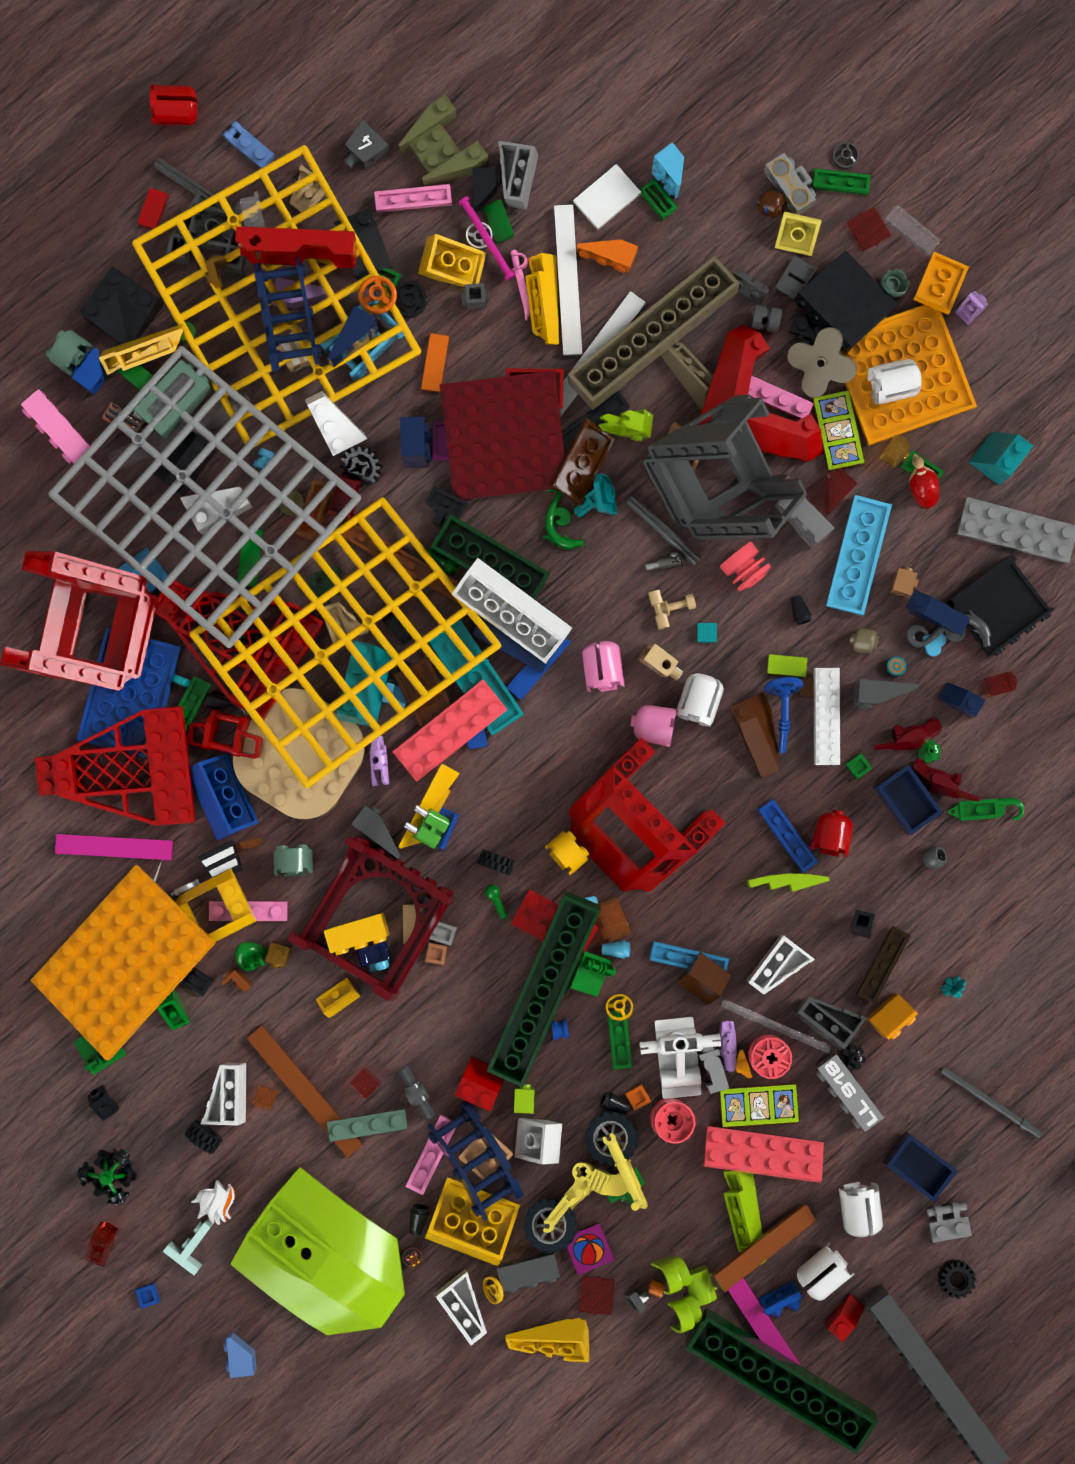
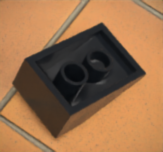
(371, 240)

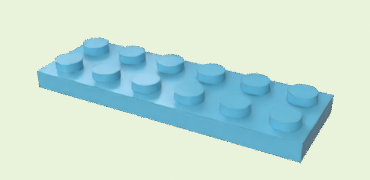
(858, 555)

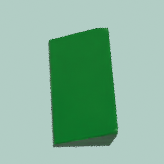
(498, 221)

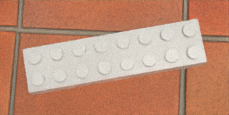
(826, 716)

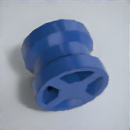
(560, 1029)

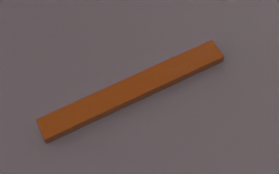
(415, 567)
(299, 1085)

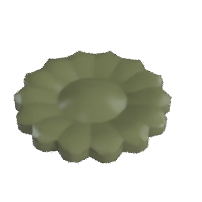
(297, 499)

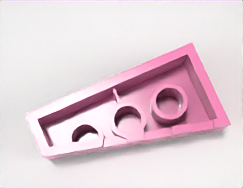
(55, 425)

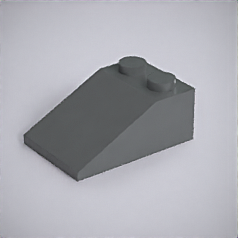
(872, 692)

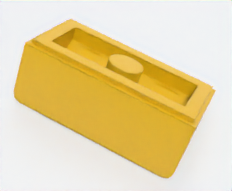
(337, 997)

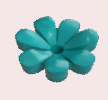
(954, 987)

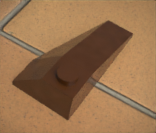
(756, 727)

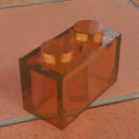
(613, 920)

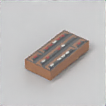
(132, 421)

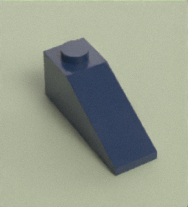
(937, 613)

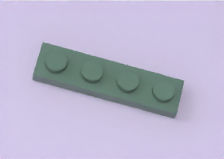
(367, 1125)

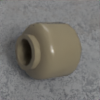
(864, 640)

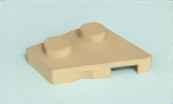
(308, 195)
(344, 620)

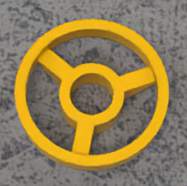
(621, 1010)
(495, 1289)

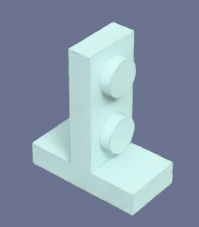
(183, 1256)

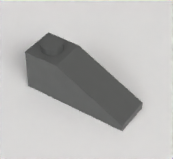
(374, 827)

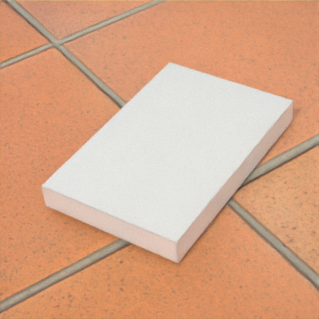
(607, 197)

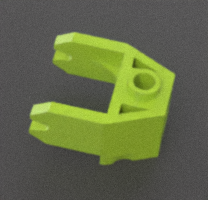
(630, 424)

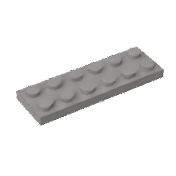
(1016, 530)

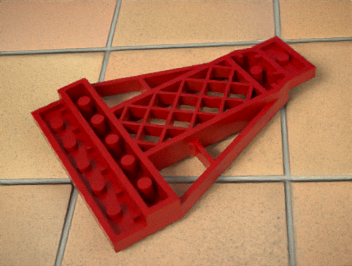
(266, 656)
(167, 769)

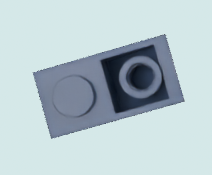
(241, 1357)

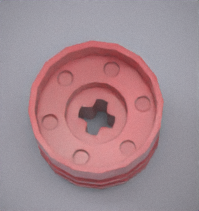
(745, 567)
(761, 1048)
(683, 1119)

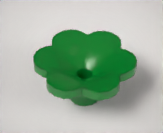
(925, 752)

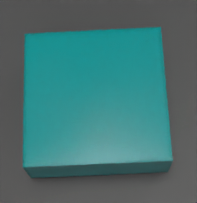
(706, 632)

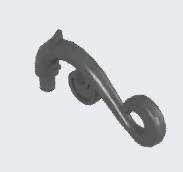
(981, 628)

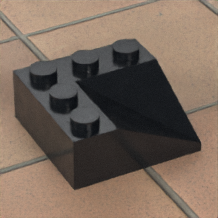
(121, 307)

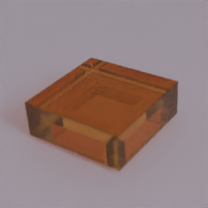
(251, 843)
(265, 1097)

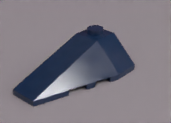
(511, 647)

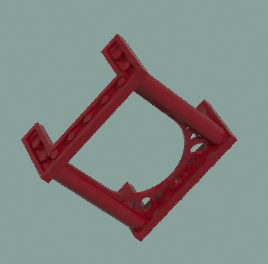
(358, 853)

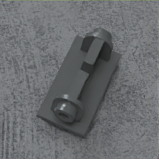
(755, 291)

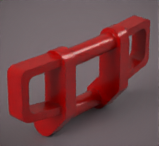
(240, 734)

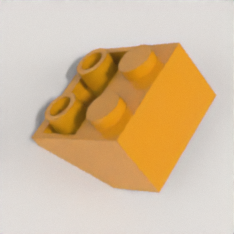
(892, 1016)

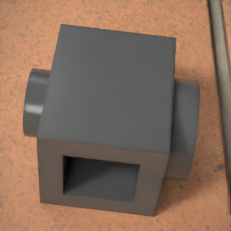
(474, 296)

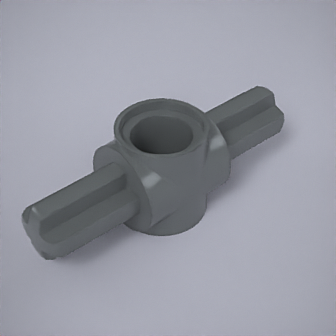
(416, 1093)

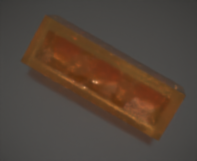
(304, 531)

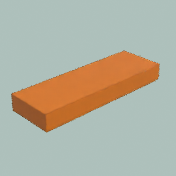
(435, 363)

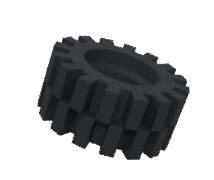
(496, 862)
(203, 1137)
(965, 1287)

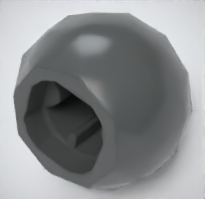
(934, 857)

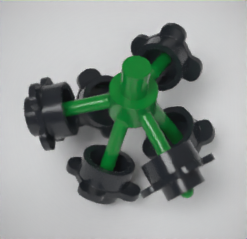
(103, 1181)

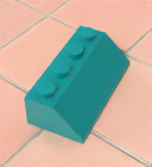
(371, 695)

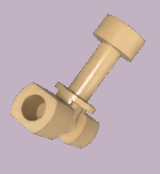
(663, 609)

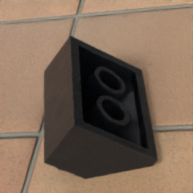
(182, 457)

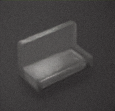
(252, 211)

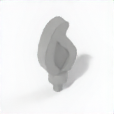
(178, 891)

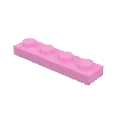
(413, 198)
(779, 398)
(261, 909)
(428, 1160)

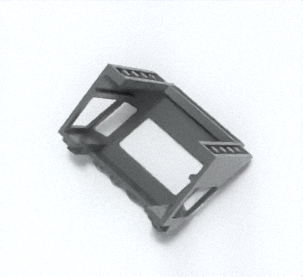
(722, 437)

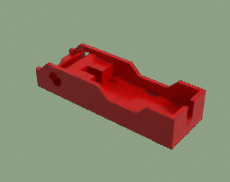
(283, 245)

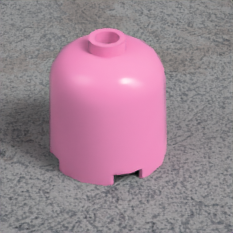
(654, 724)

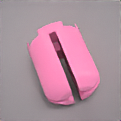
(603, 666)

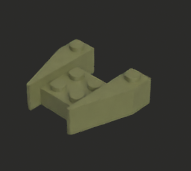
(437, 150)

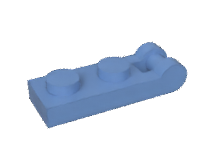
(248, 145)

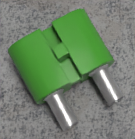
(431, 827)

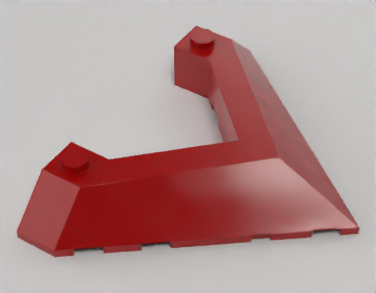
(733, 376)

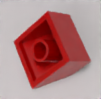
(479, 1085)

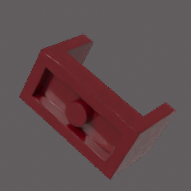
(341, 498)

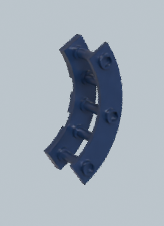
(270, 320)
(492, 1151)

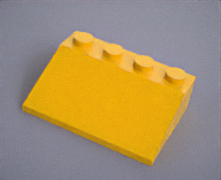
(460, 1229)

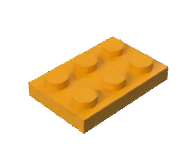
(941, 283)

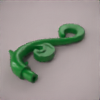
(552, 511)

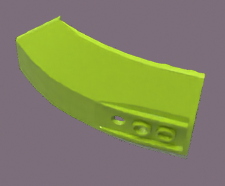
(353, 1265)

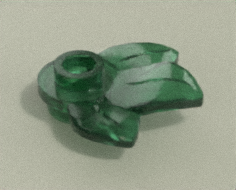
(326, 583)

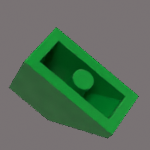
(173, 1011)

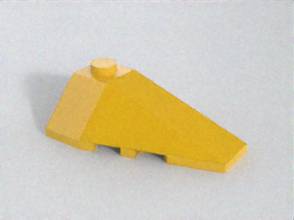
(561, 1338)

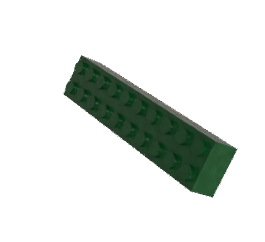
(544, 988)
(781, 1381)

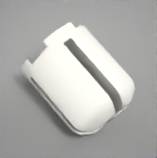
(894, 381)
(700, 699)
(861, 1209)
(829, 1281)

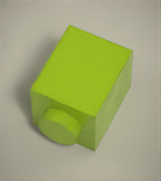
(524, 1099)

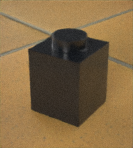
(863, 924)

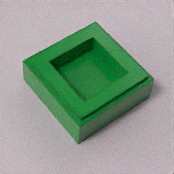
(858, 766)

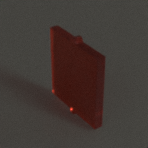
(868, 229)
(597, 1295)

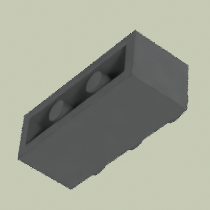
(528, 1272)

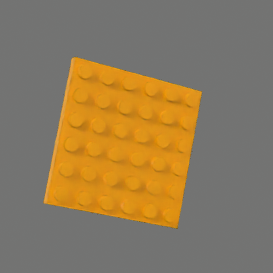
(944, 389)

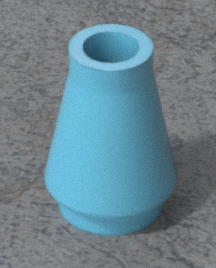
(617, 949)

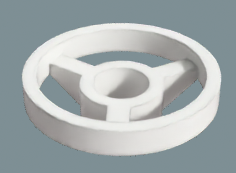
(474, 236)

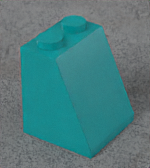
(1000, 455)

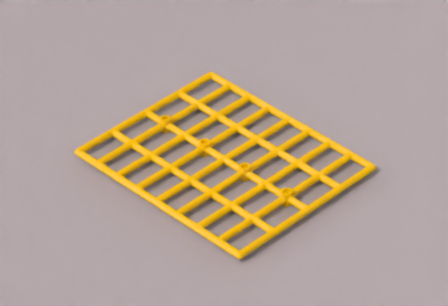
(234, 320)
(321, 655)

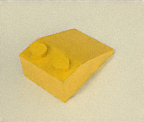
(451, 261)

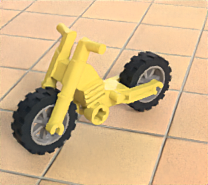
(595, 1180)

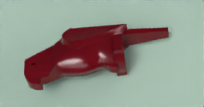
(912, 736)
(941, 782)

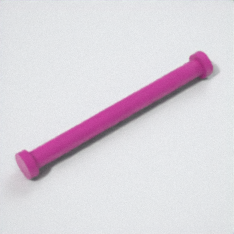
(487, 239)

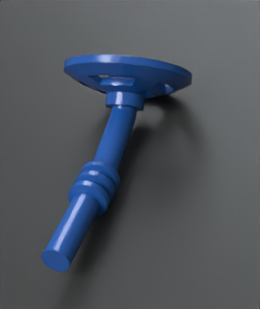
(785, 691)

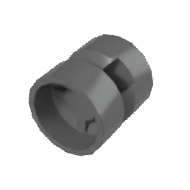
(773, 318)

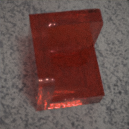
(365, 1082)

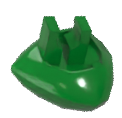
(250, 955)

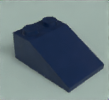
(355, 334)

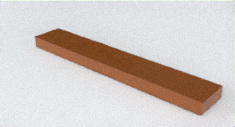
(764, 1247)

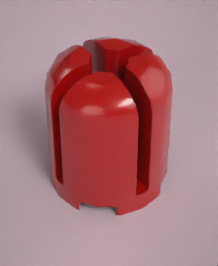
(173, 105)

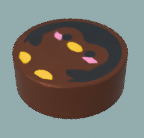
(412, 1256)

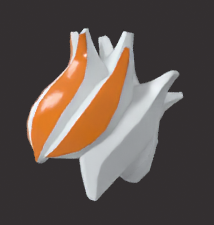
(215, 1202)

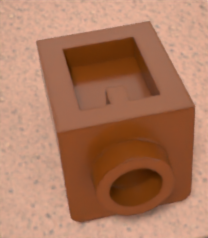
(241, 982)

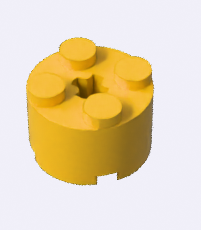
(567, 852)

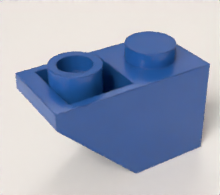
(91, 372)

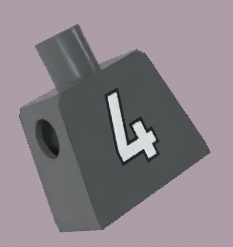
(365, 147)

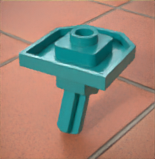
(601, 497)

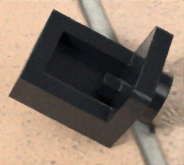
(102, 1103)

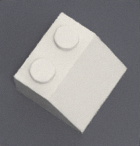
(538, 1140)

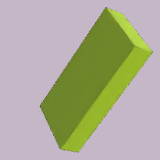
(787, 665)

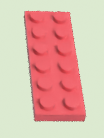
(450, 730)
(764, 1154)

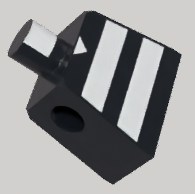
(222, 859)

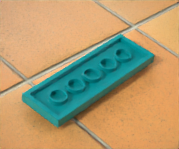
(454, 659)

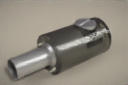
(666, 562)

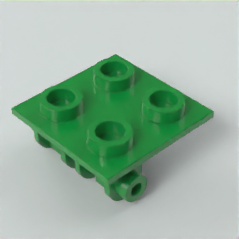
(591, 973)
(92, 1058)

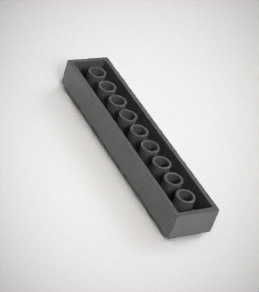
(934, 1378)

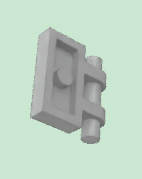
(948, 1228)

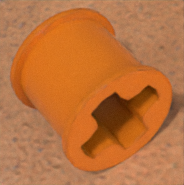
(656, 1288)

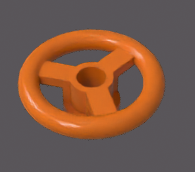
(377, 287)

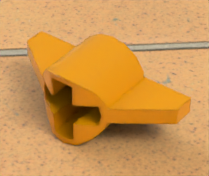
(742, 1065)

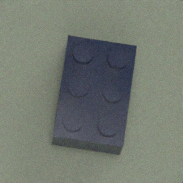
(415, 442)
(907, 800)
(919, 1166)

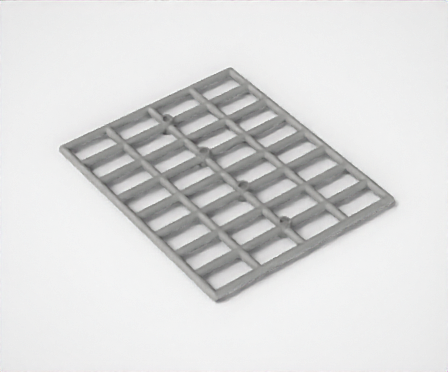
(226, 513)

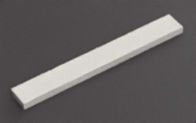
(568, 280)
(620, 319)

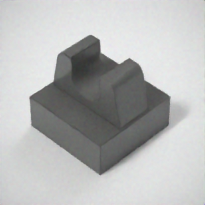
(637, 1300)

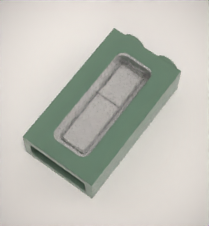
(169, 385)

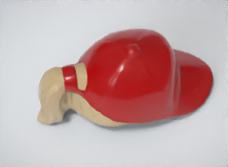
(924, 484)

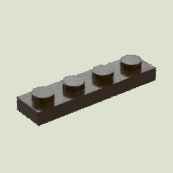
(883, 965)

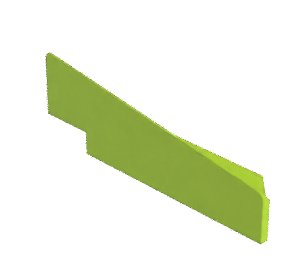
(743, 1208)

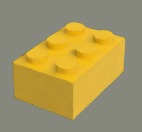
(357, 934)

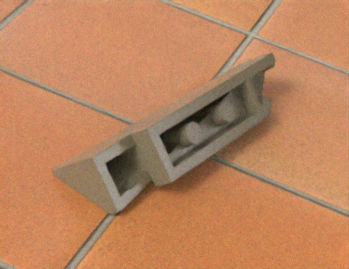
(689, 372)

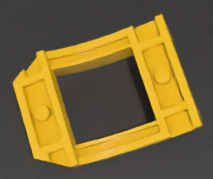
(232, 897)

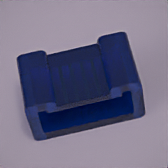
(373, 954)

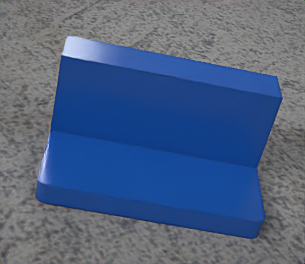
(446, 836)

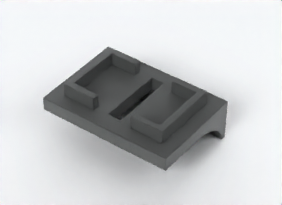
(800, 270)

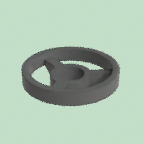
(841, 156)

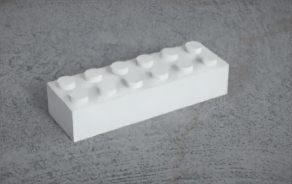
(511, 610)

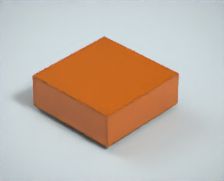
(637, 1097)

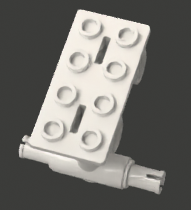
(677, 1055)

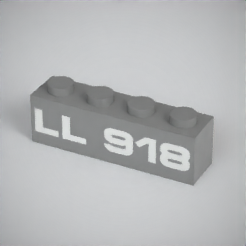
(849, 1092)

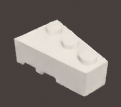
(334, 425)
(778, 964)
(228, 1096)
(461, 1305)

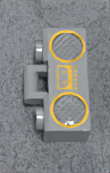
(785, 180)

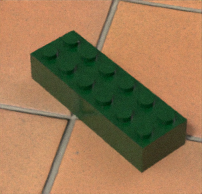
(465, 544)

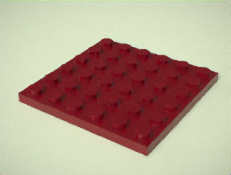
(502, 434)

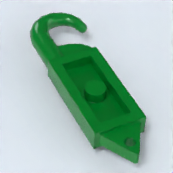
(985, 809)

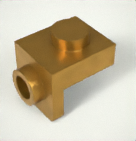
(212, 266)

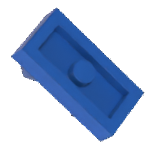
(787, 1295)

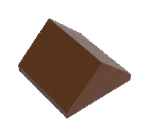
(704, 979)

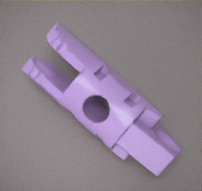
(379, 761)
(728, 1047)

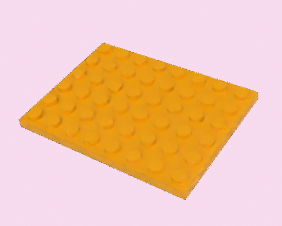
(122, 962)

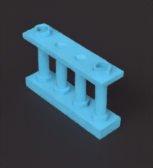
(359, 370)

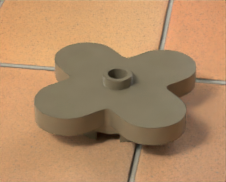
(826, 348)

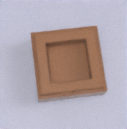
(436, 953)

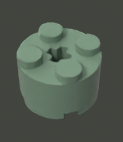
(68, 351)
(293, 860)

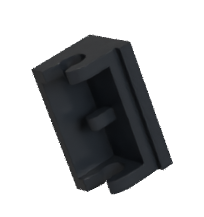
(396, 628)

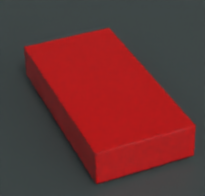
(153, 208)

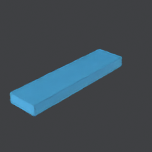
(680, 956)

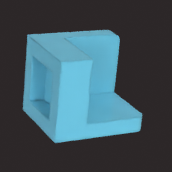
(396, 691)

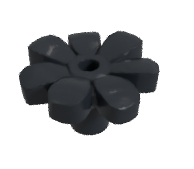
(850, 1054)

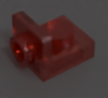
(1001, 683)

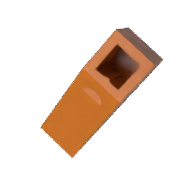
(612, 252)

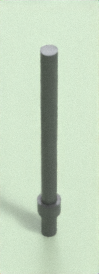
(1022, 1123)

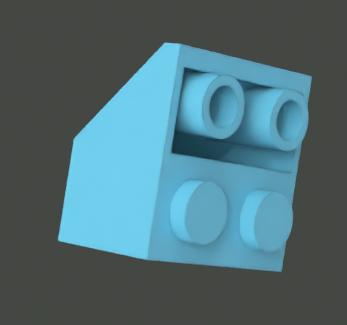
(668, 169)

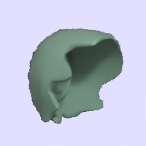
(894, 283)

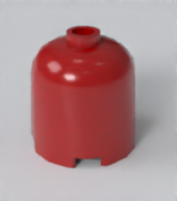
(833, 834)

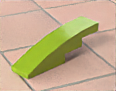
(794, 881)

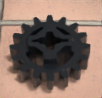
(359, 459)

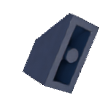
(961, 700)

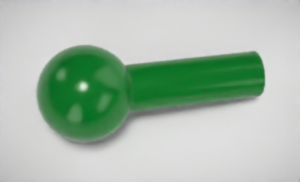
(448, 566)
(493, 892)

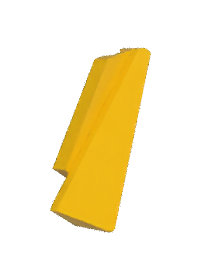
(543, 297)
(141, 350)
(434, 799)

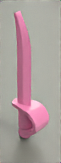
(520, 279)

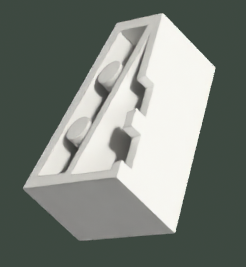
(207, 515)

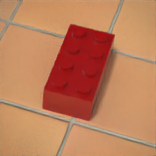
(536, 916)

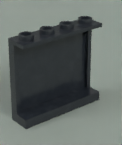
(846, 299)
(1004, 603)

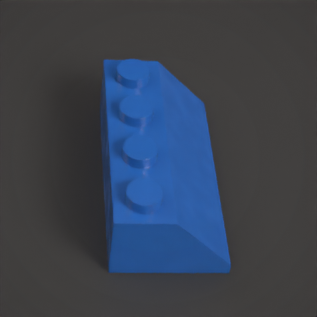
(222, 796)

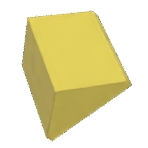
(797, 233)

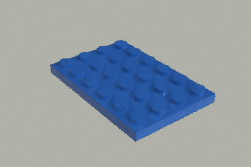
(111, 706)

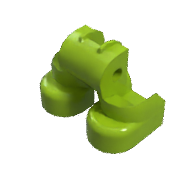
(699, 1290)

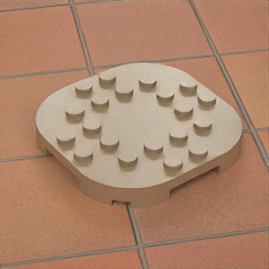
(273, 779)

